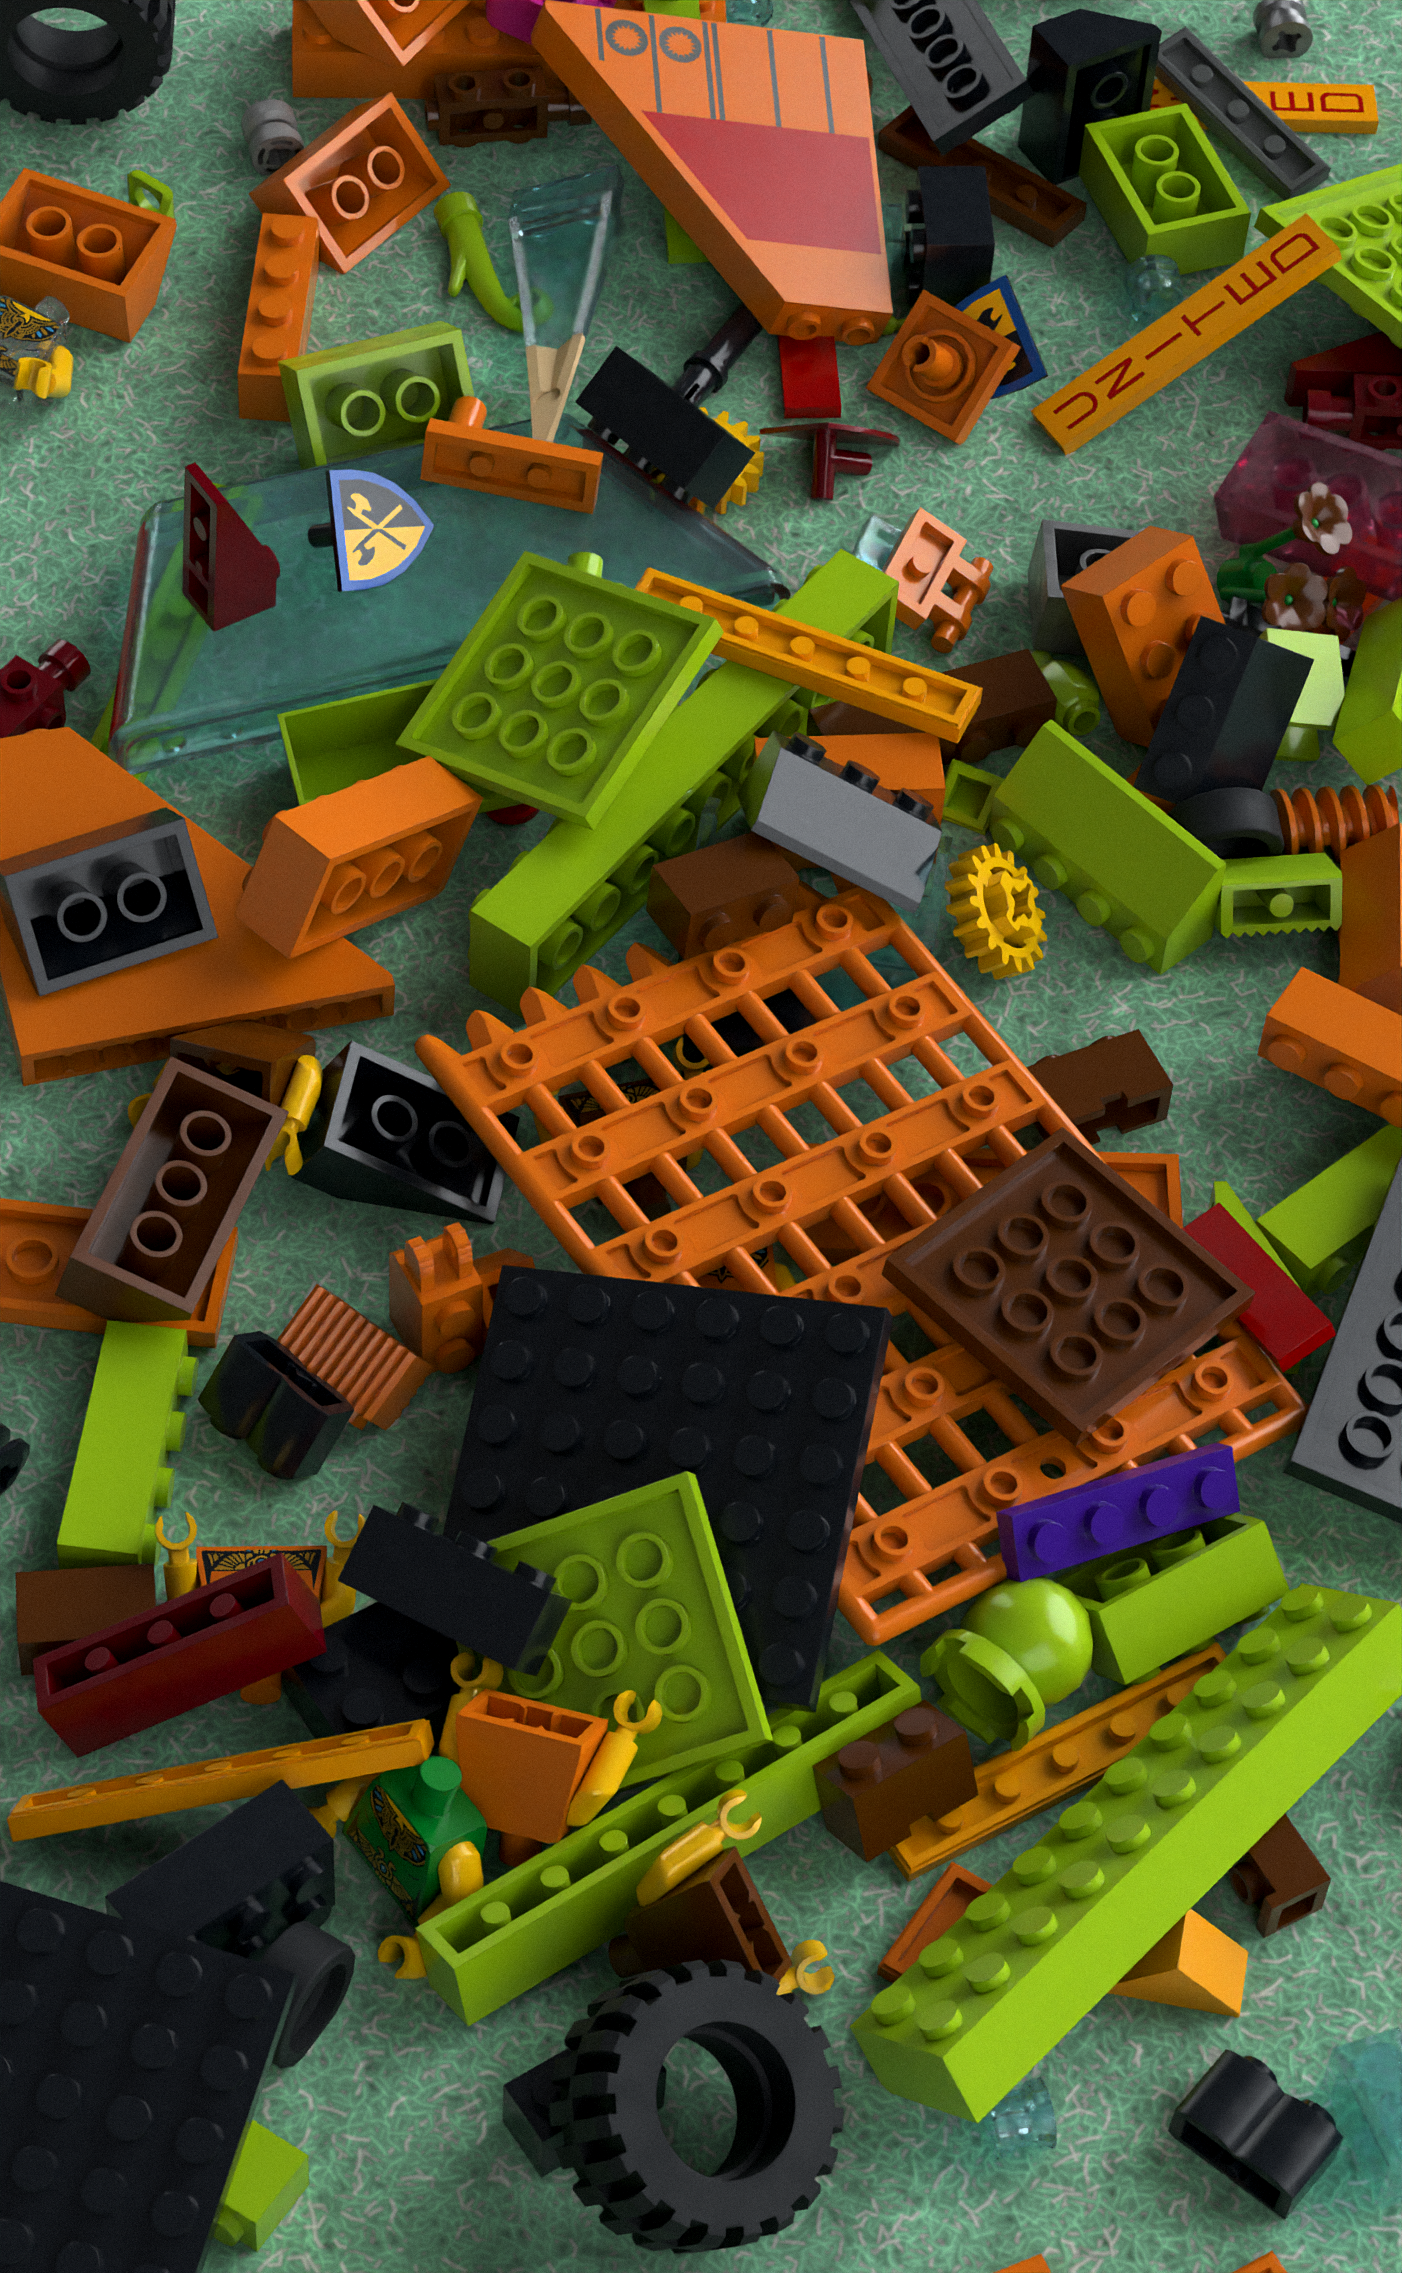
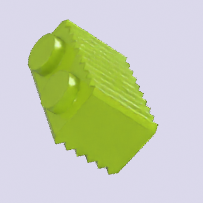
(1279, 895)

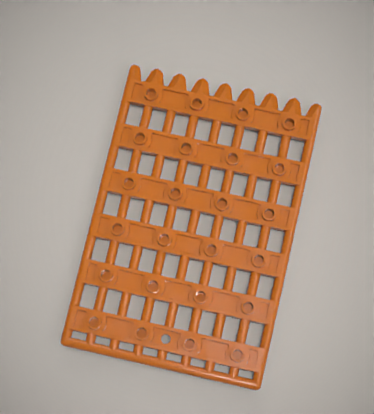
(823, 1183)

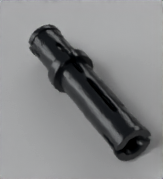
(708, 369)

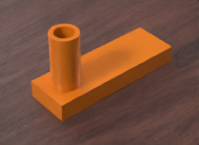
(508, 464)

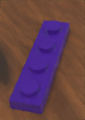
(1118, 1512)

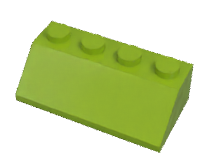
(1108, 850)

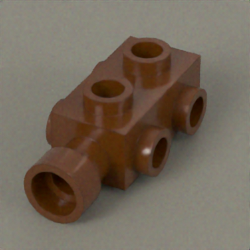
(495, 102)

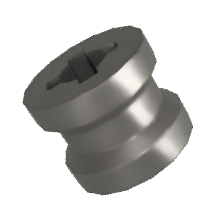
(1282, 28)

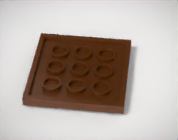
(1068, 1285)

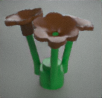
(1296, 597)

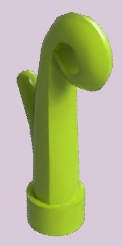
(470, 259)

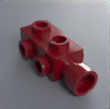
(1371, 407)
(35, 695)

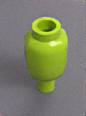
(1075, 694)

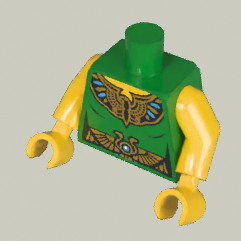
(417, 1840)

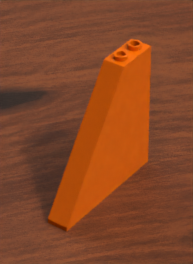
(66, 787)

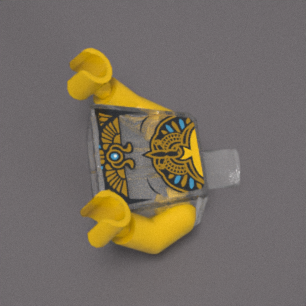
(33, 355)

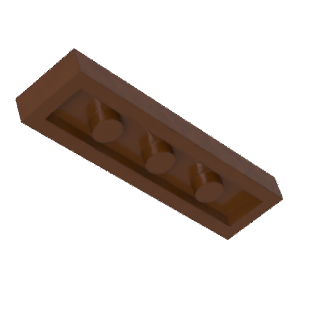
(1013, 190)

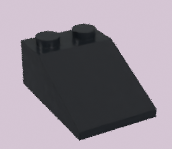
(398, 1141)

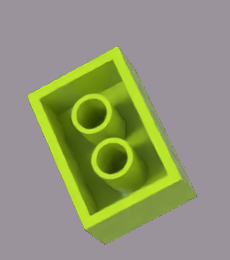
(1164, 189)
(374, 392)

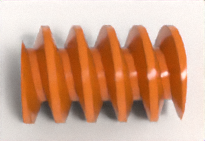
(1333, 819)

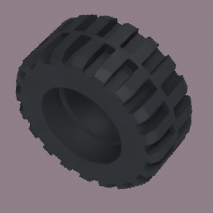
(85, 70)
(778, 2089)

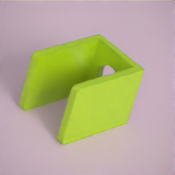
(1321, 695)

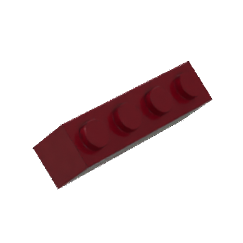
(179, 1655)

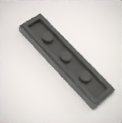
(1238, 116)

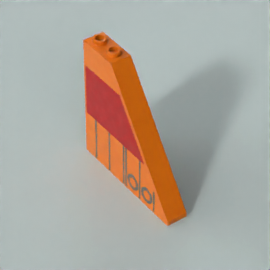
(750, 148)

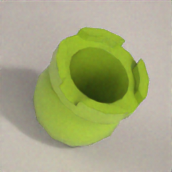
(1011, 1659)

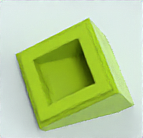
(969, 796)

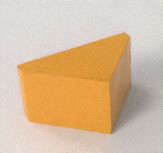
(1190, 1969)

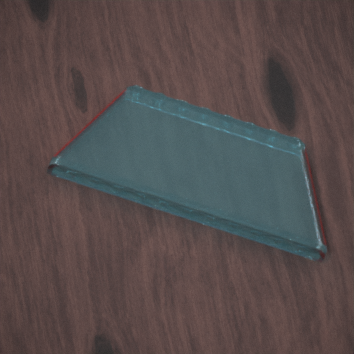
(215, 692)

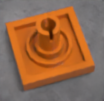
(943, 367)

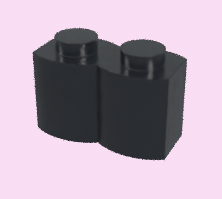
(275, 1405)
(1256, 2131)

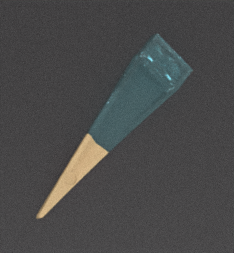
(561, 254)

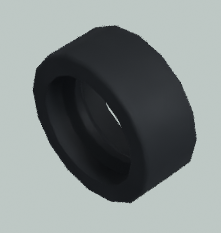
(1232, 822)
(324, 1974)

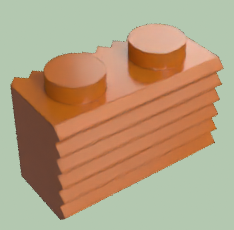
(355, 1358)

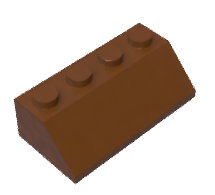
(171, 1199)

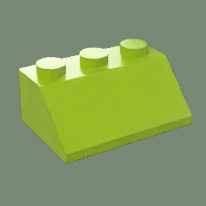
(1175, 1594)

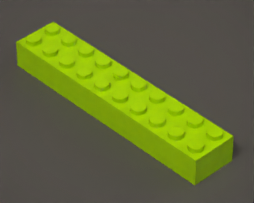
(587, 883)
(1134, 1853)

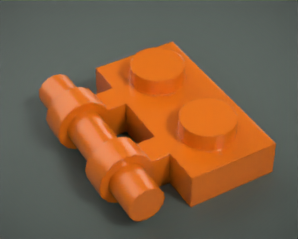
(922, 563)

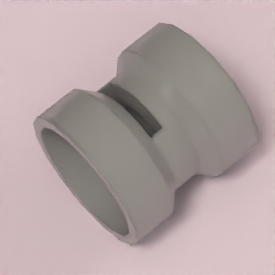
(271, 135)

